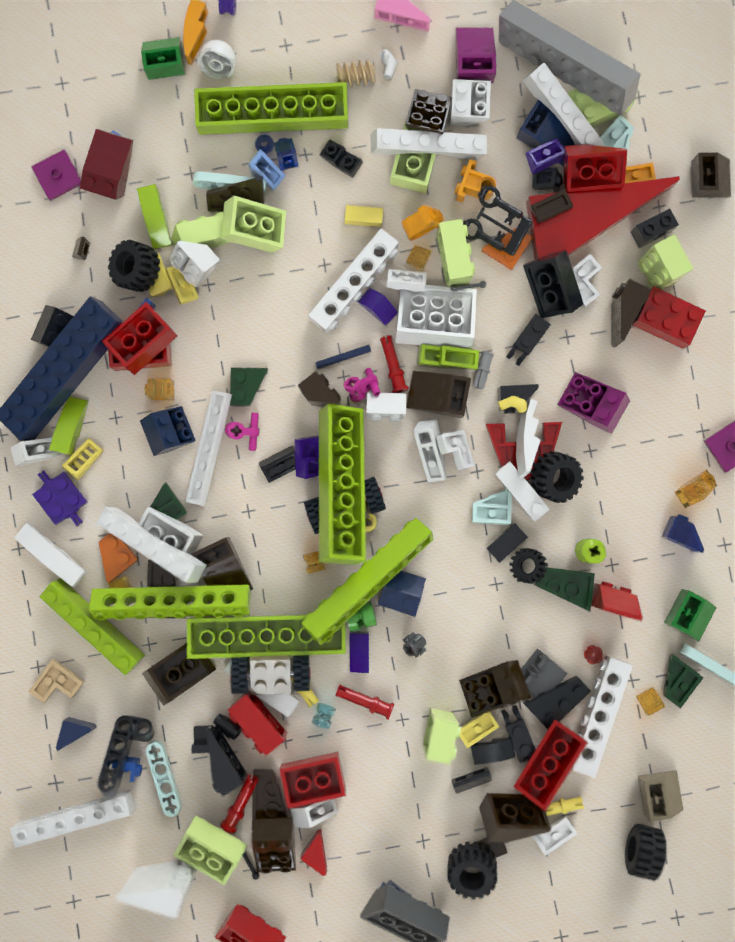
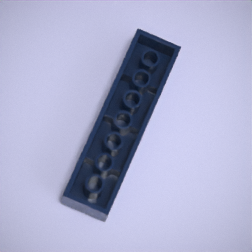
(59, 370)

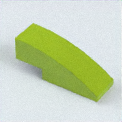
(154, 216)
(447, 357)
(69, 426)

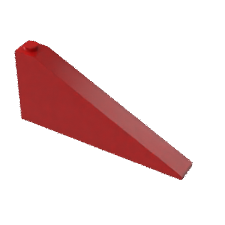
(591, 214)

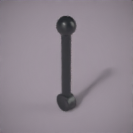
(255, 875)

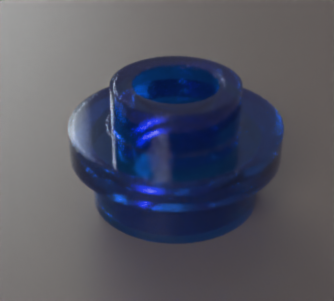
(266, 149)

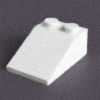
(170, 530)

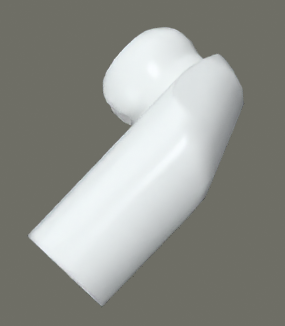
(389, 62)

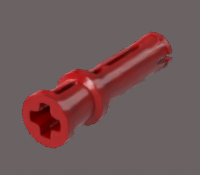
(395, 373)
(373, 704)
(236, 811)

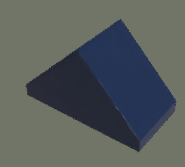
(72, 730)

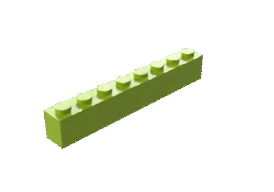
(367, 581)

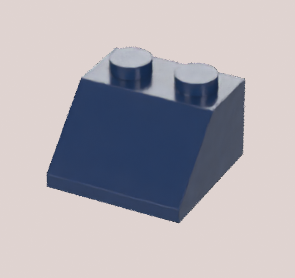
(403, 593)

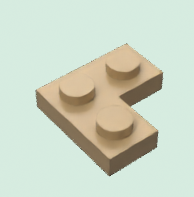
(55, 677)

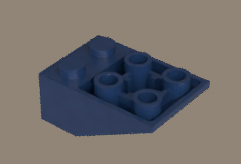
(543, 127)

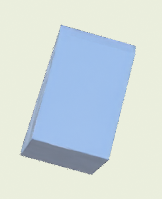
(263, 166)

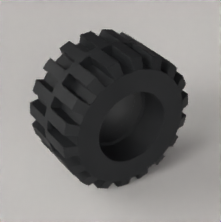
(134, 266)
(568, 481)
(645, 852)
(468, 883)

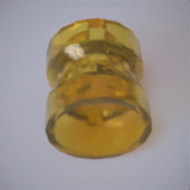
(313, 563)

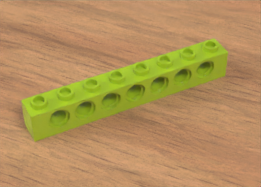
(162, 596)

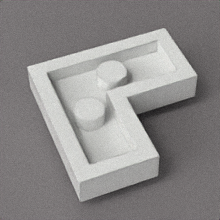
(583, 272)
(458, 444)
(560, 833)

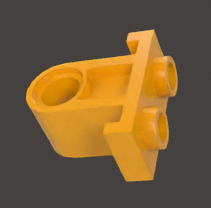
(472, 183)
(422, 222)

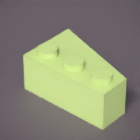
(200, 231)

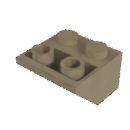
(660, 795)

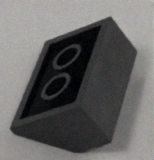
(553, 284)

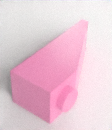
(402, 13)

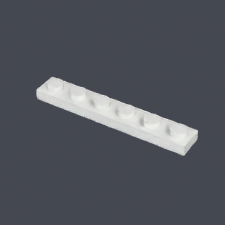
(208, 448)

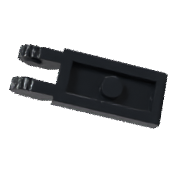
(529, 338)
(520, 736)

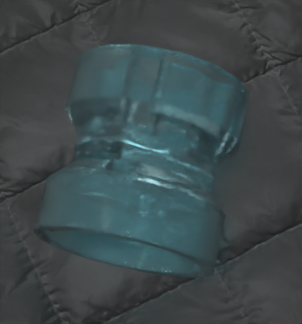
(323, 716)

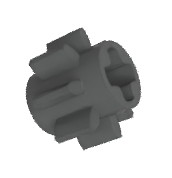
(414, 645)

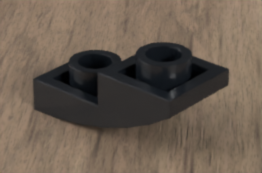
(340, 158)
(494, 751)

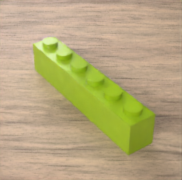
(98, 633)

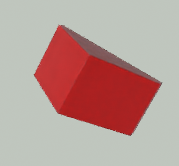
(315, 854)

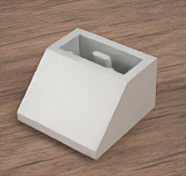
(469, 102)
(194, 261)
(386, 406)

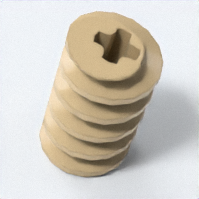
(356, 73)

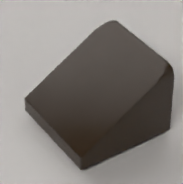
(81, 248)

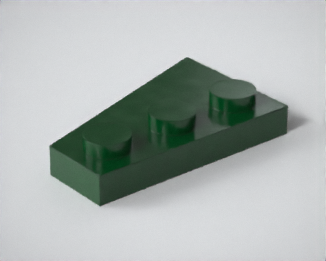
(569, 585)

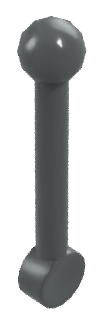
(482, 284)

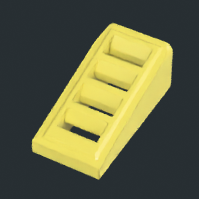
(82, 469)

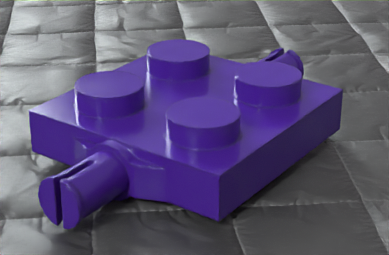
(60, 498)

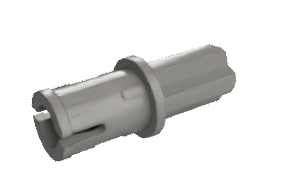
(483, 370)

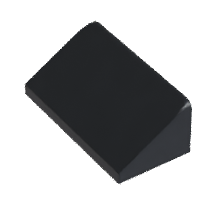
(278, 464)
(471, 780)

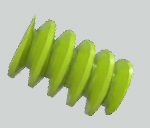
(597, 549)

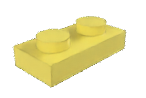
(183, 290)
(478, 729)

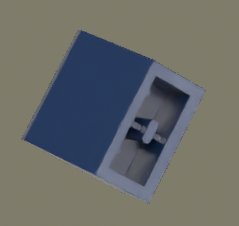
(167, 430)

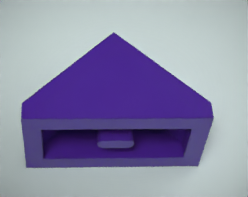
(378, 306)

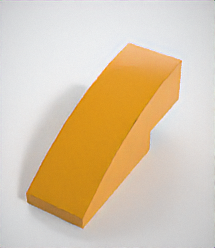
(194, 29)

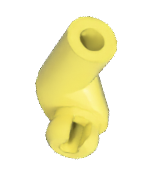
(515, 402)

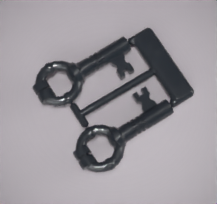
(519, 233)

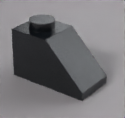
(520, 391)

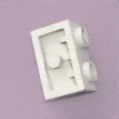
(406, 280)

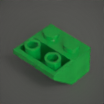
(162, 58)
(690, 614)

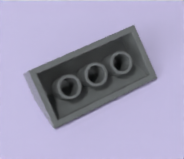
(405, 916)

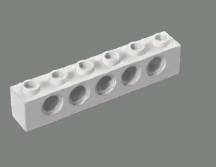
(381, 241)
(590, 764)
(72, 819)

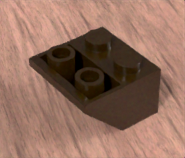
(710, 176)
(317, 392)

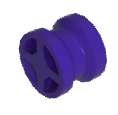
(227, 6)

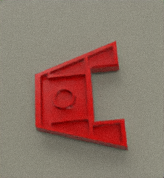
(507, 450)

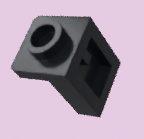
(547, 179)

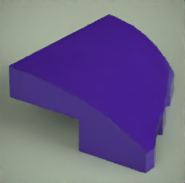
(307, 457)

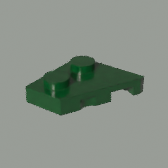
(245, 384)
(168, 503)
(680, 681)

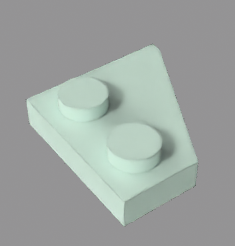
(618, 133)
(493, 509)

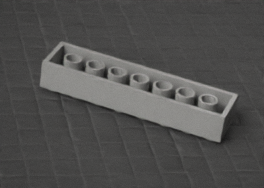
(568, 57)

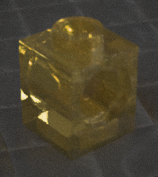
(159, 389)

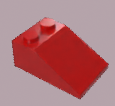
(594, 167)
(616, 601)

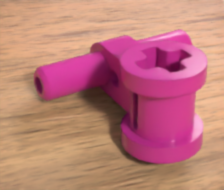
(362, 386)
(253, 431)

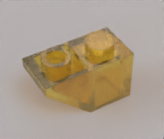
(696, 489)

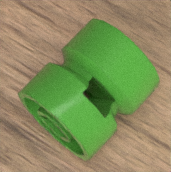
(363, 617)

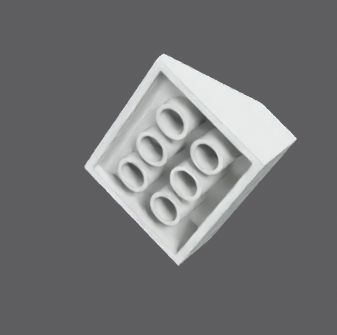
(437, 317)
(159, 887)

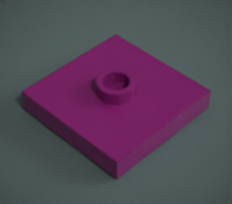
(57, 175)
(723, 446)

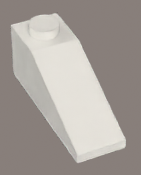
(430, 454)
(522, 492)

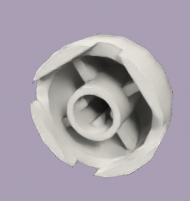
(217, 59)

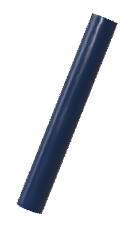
(343, 356)

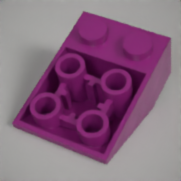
(475, 54)
(594, 402)

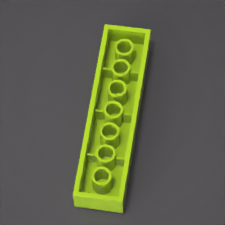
(271, 108)
(341, 485)
(257, 637)

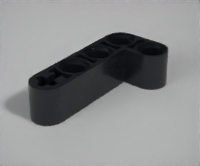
(121, 755)

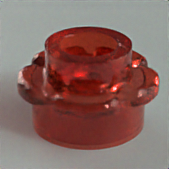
(598, 654)

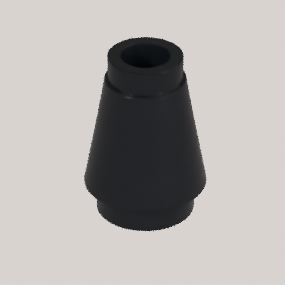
(227, 726)

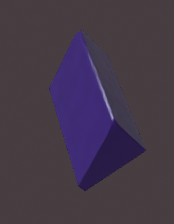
(545, 156)
(359, 652)

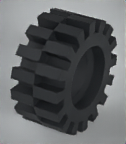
(539, 568)

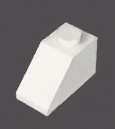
(32, 451)
(312, 814)

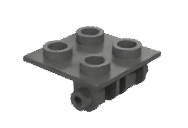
(541, 673)

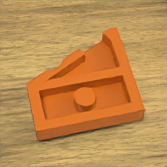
(503, 257)
(115, 556)

